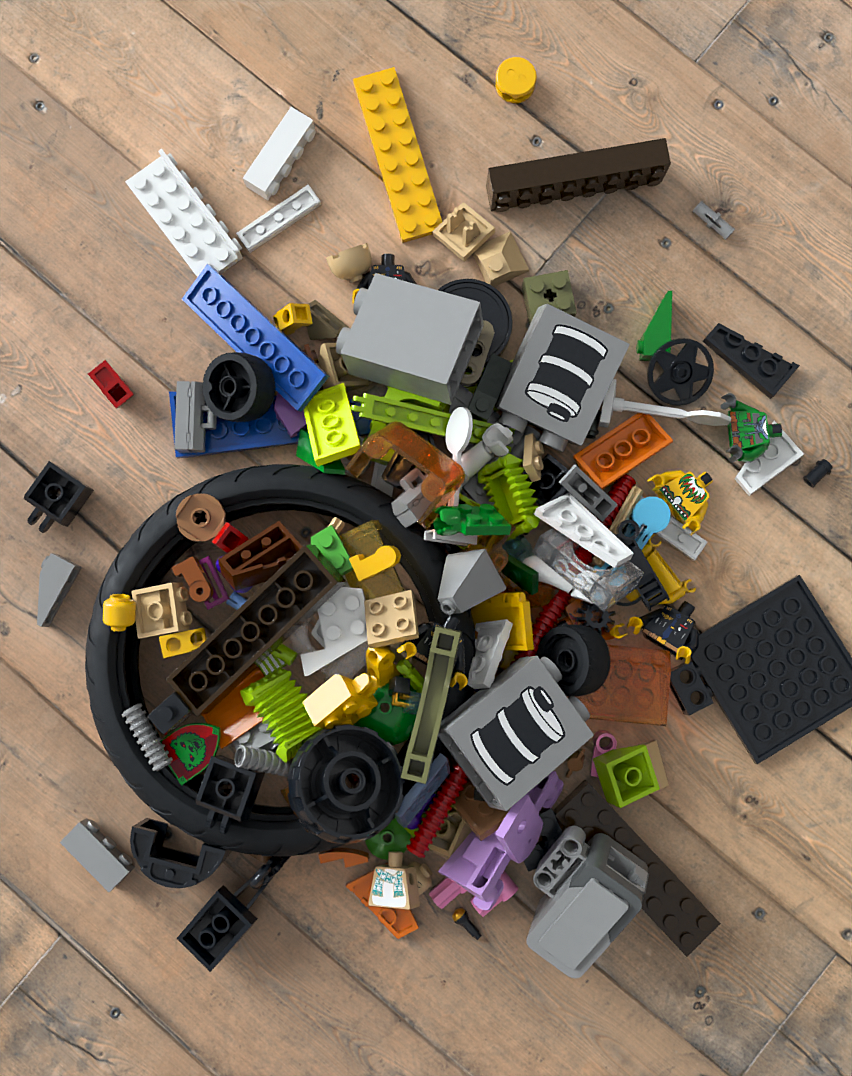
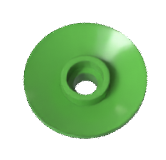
(381, 848)

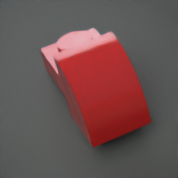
(111, 384)
(229, 538)

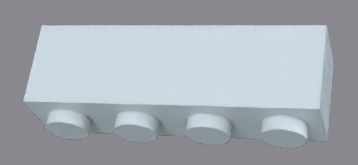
(280, 153)

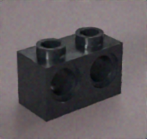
(683, 691)

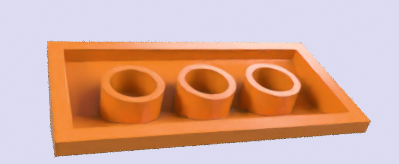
(622, 449)

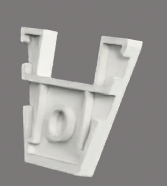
(342, 628)

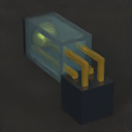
(400, 688)

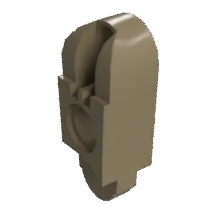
(477, 363)

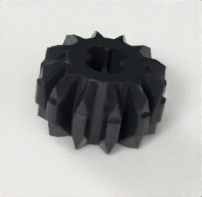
(587, 615)

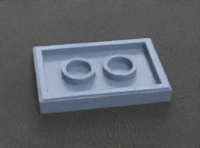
(421, 793)

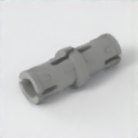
(705, 213)

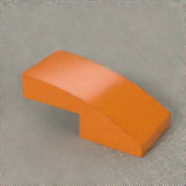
(351, 856)

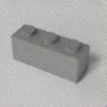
(97, 854)

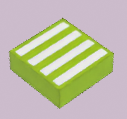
(271, 664)

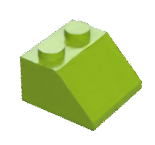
(626, 774)

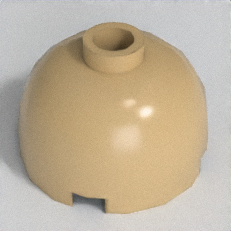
(351, 263)

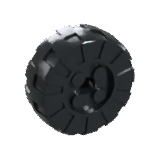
(320, 790)

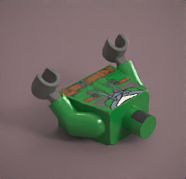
(748, 430)

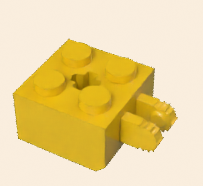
(342, 700)

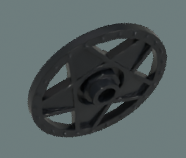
(680, 371)

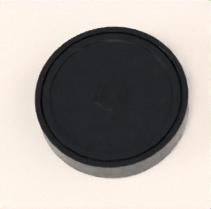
(493, 308)

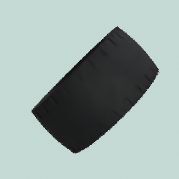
(238, 387)
(579, 656)

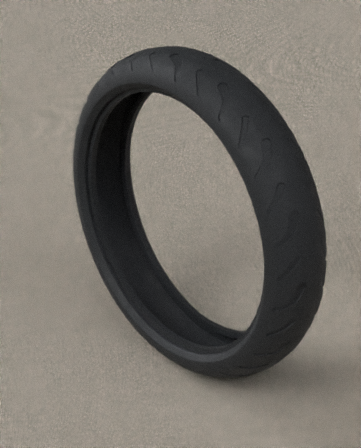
(143, 563)

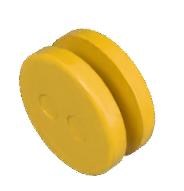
(515, 80)

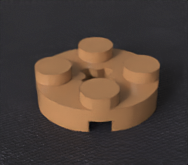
(187, 521)

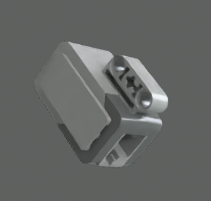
(585, 900)

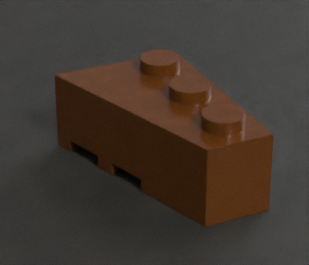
(259, 557)

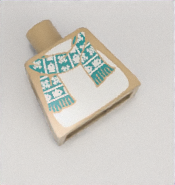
(394, 884)

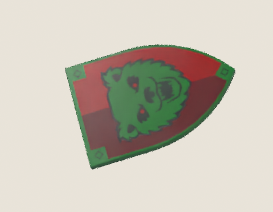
(191, 749)

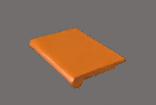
(233, 714)

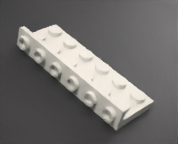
(184, 216)

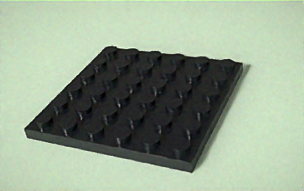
(776, 669)

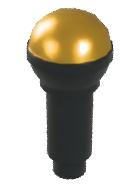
(461, 918)

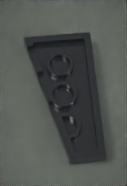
(757, 365)

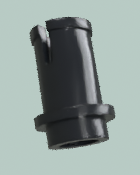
(818, 472)

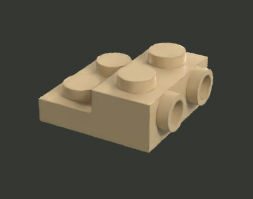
(161, 610)

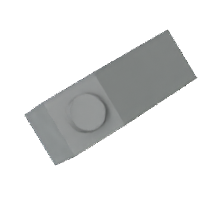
(587, 493)
(54, 584)

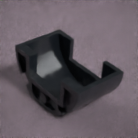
(171, 866)

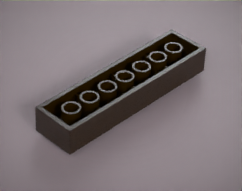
(577, 175)
(256, 629)
(666, 897)

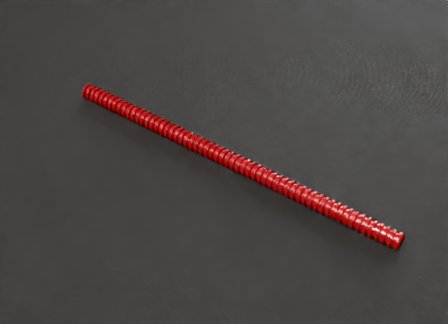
(544, 623)

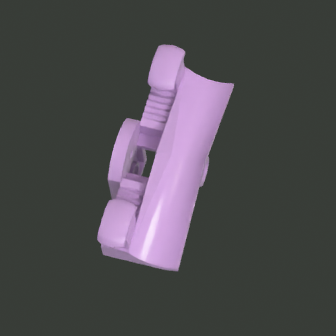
(479, 864)

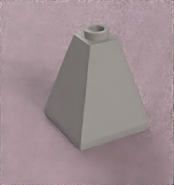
(468, 581)

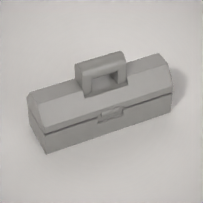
(189, 425)
(411, 503)

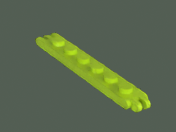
(413, 416)

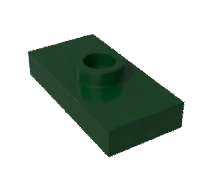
(521, 575)

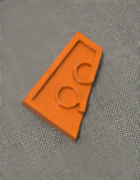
(397, 921)

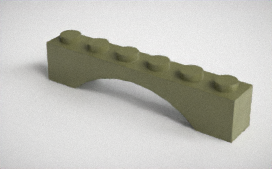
(431, 705)

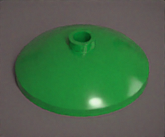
(391, 725)

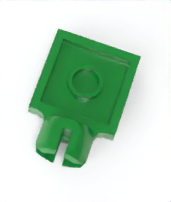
(470, 520)

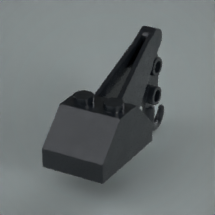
(225, 918)

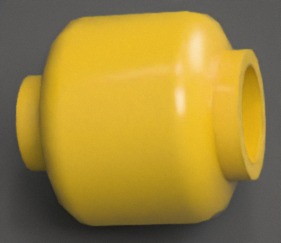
(119, 612)

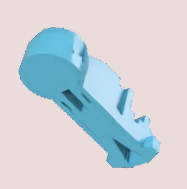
(652, 517)

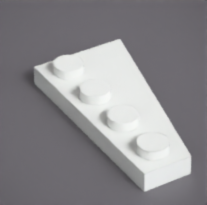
(584, 528)

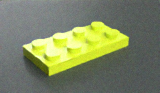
(331, 425)

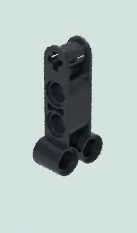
(649, 583)

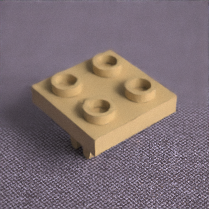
(463, 231)
(391, 619)

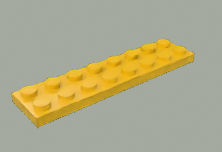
(398, 154)

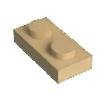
(532, 457)

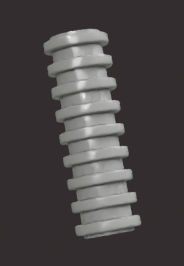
(147, 737)
(261, 761)

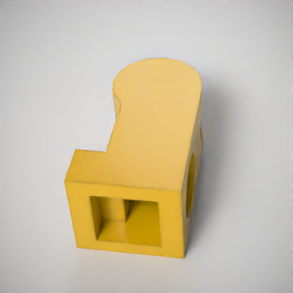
(293, 317)
(382, 560)
(182, 642)
(381, 664)

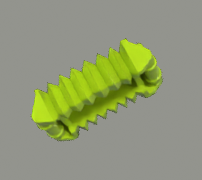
(510, 493)
(282, 709)

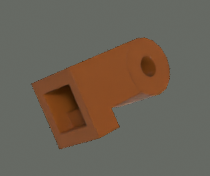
(196, 578)

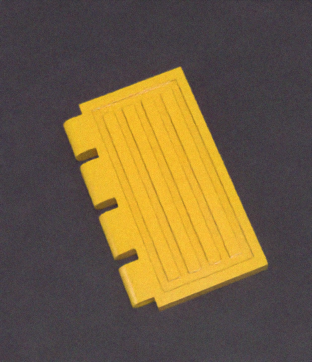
(514, 609)

